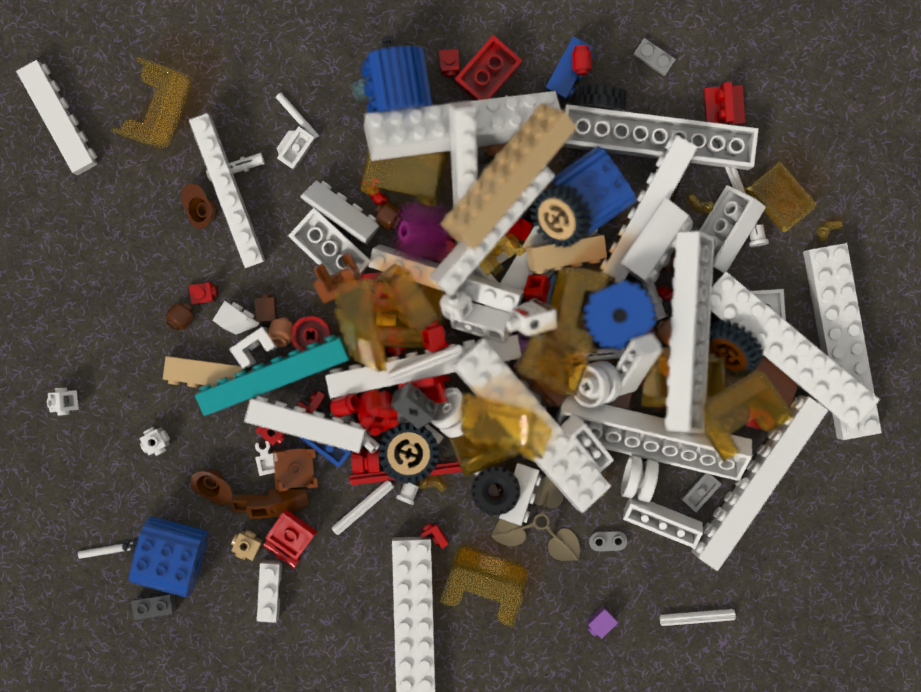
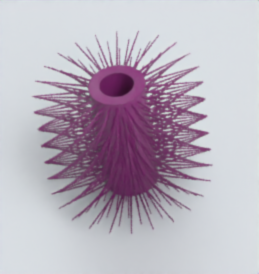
(422, 232)

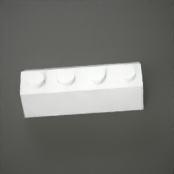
(339, 211)
(731, 224)
(656, 242)
(326, 243)

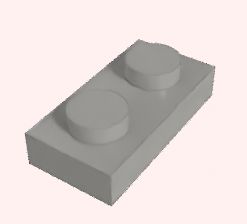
(654, 57)
(701, 491)

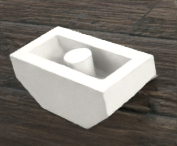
(294, 147)

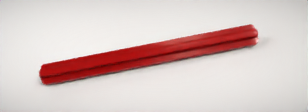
(366, 477)

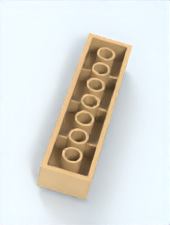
(508, 175)

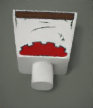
(532, 318)

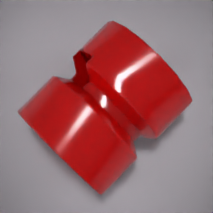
(365, 461)

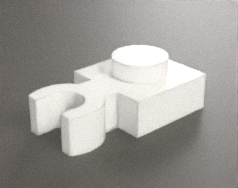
(265, 461)

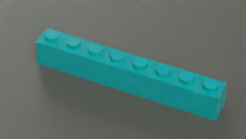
(272, 375)

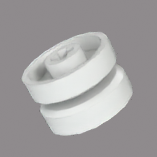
(599, 385)
(449, 413)
(639, 478)

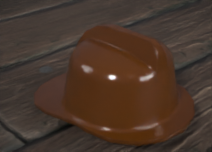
(197, 206)
(212, 486)

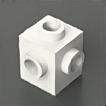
(456, 306)
(62, 401)
(160, 437)

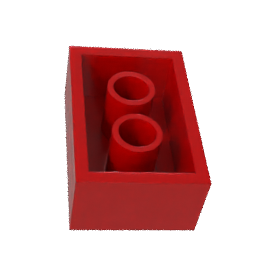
(488, 70)

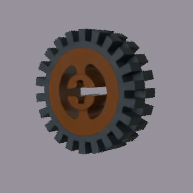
(736, 347)

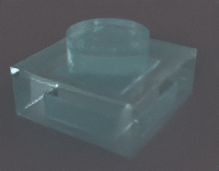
(358, 90)

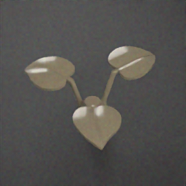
(563, 545)

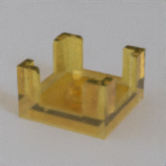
(507, 243)

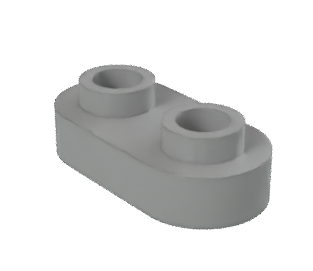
(608, 540)

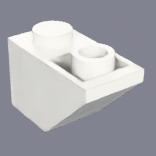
(234, 319)

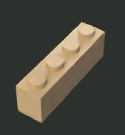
(547, 256)
(196, 371)

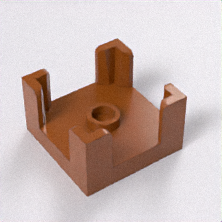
(328, 285)
(294, 468)

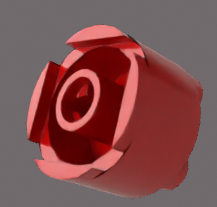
(312, 324)
(376, 413)

